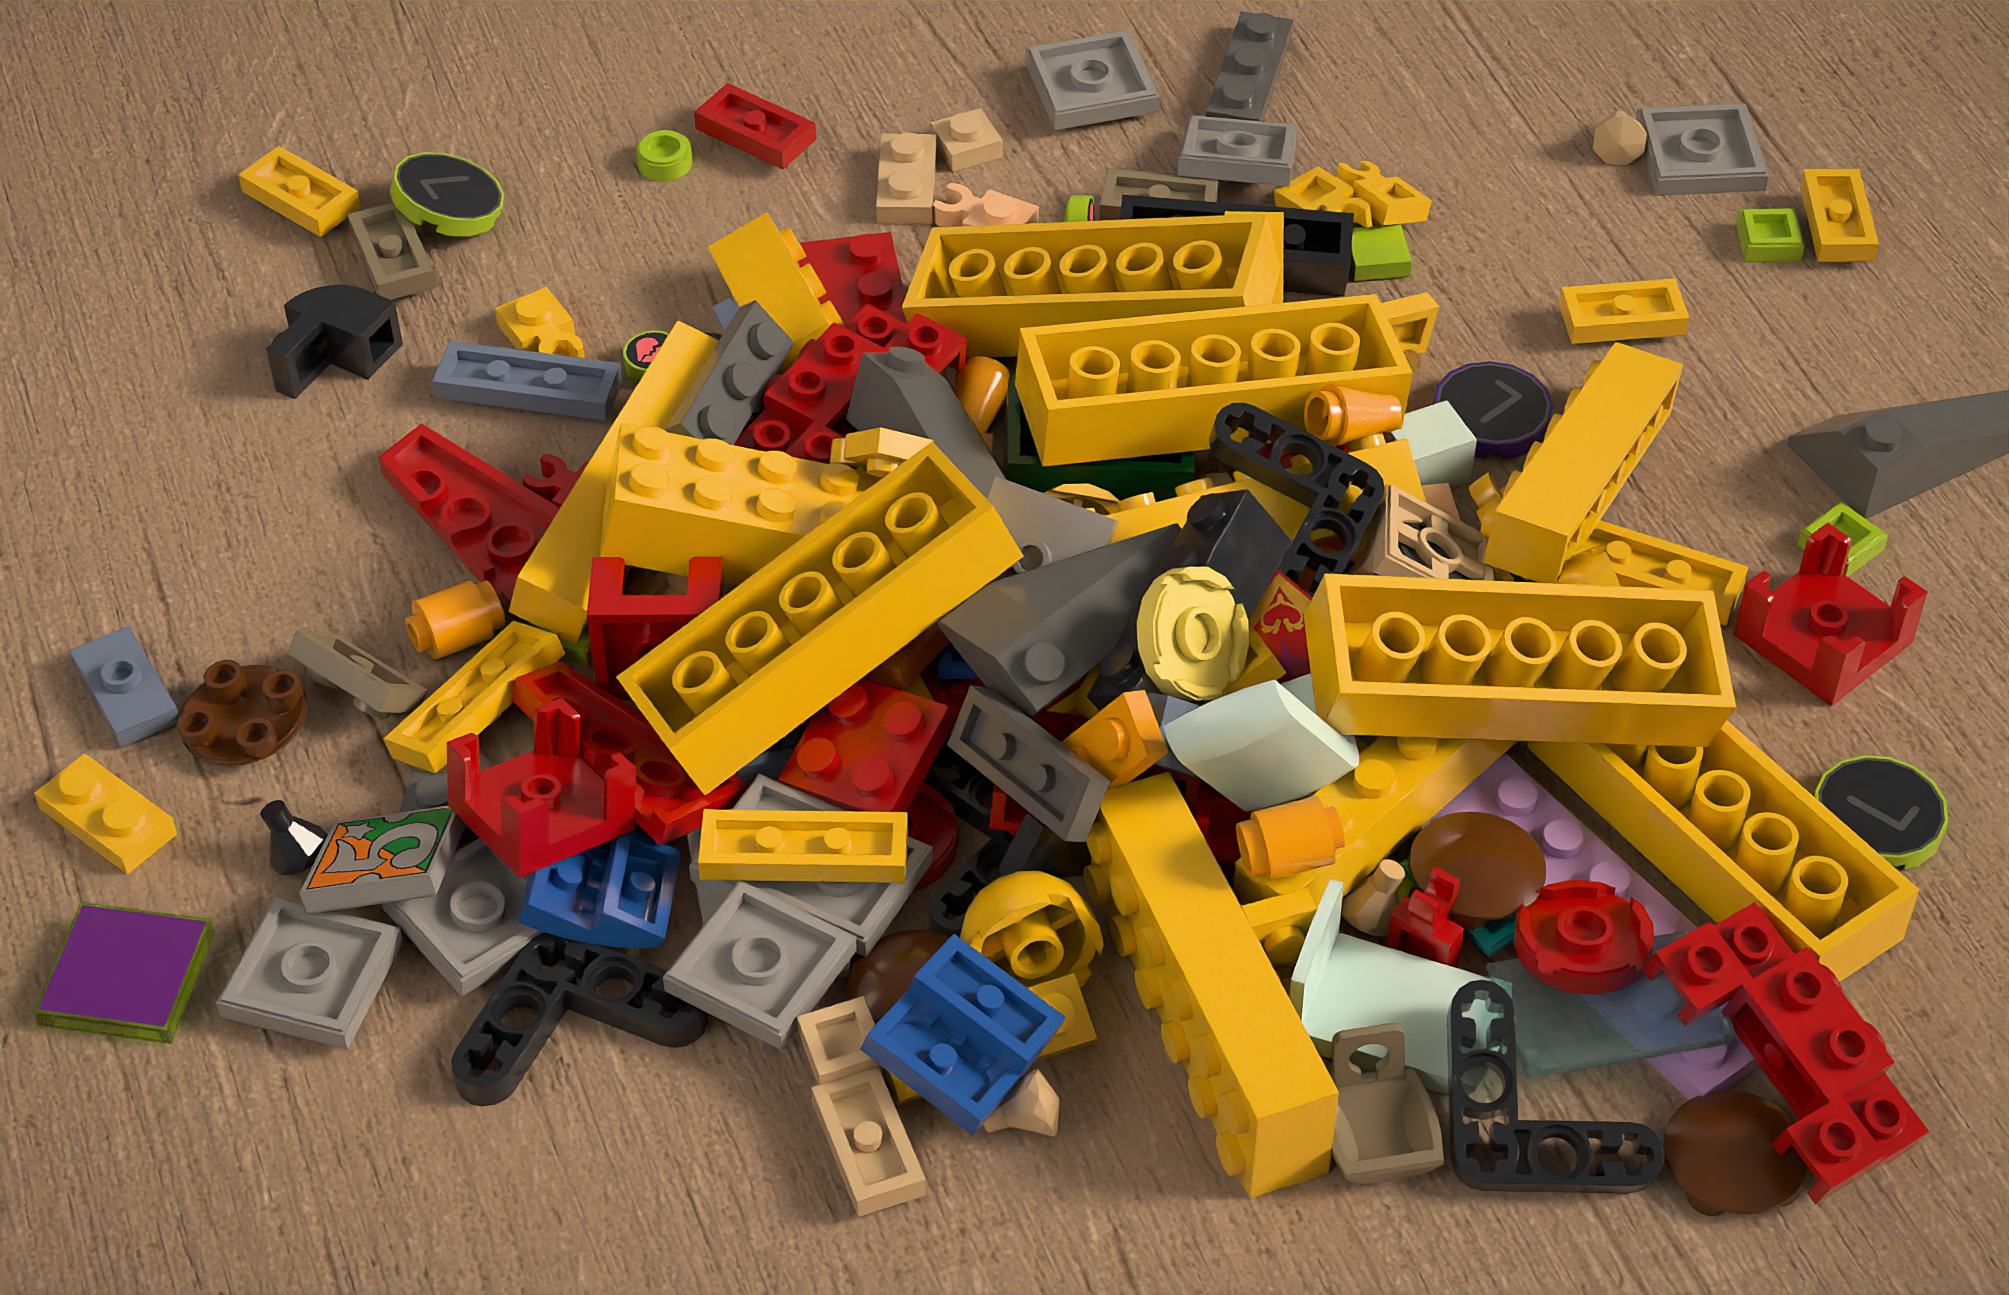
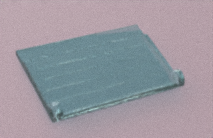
(1586, 1031)

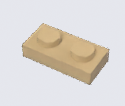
(906, 179)
(868, 1141)

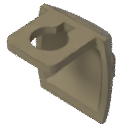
(1383, 1116)

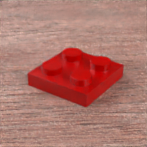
(869, 748)

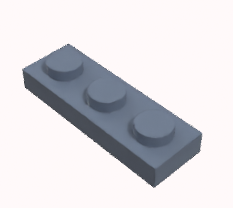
(527, 380)

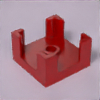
(1824, 623)
(633, 625)
(542, 801)

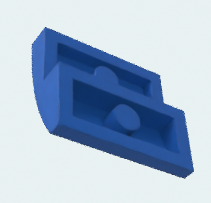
(606, 894)
(963, 1034)

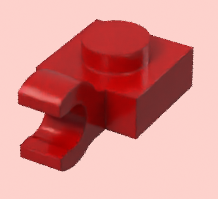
(1422, 925)

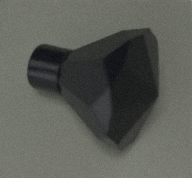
(292, 840)

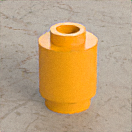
(455, 618)
(1290, 838)

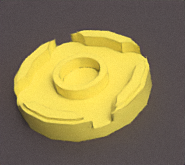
(1192, 634)

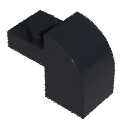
(336, 328)

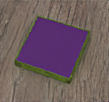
(124, 972)

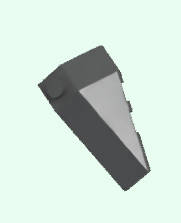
(912, 398)
(1904, 450)
(1056, 622)

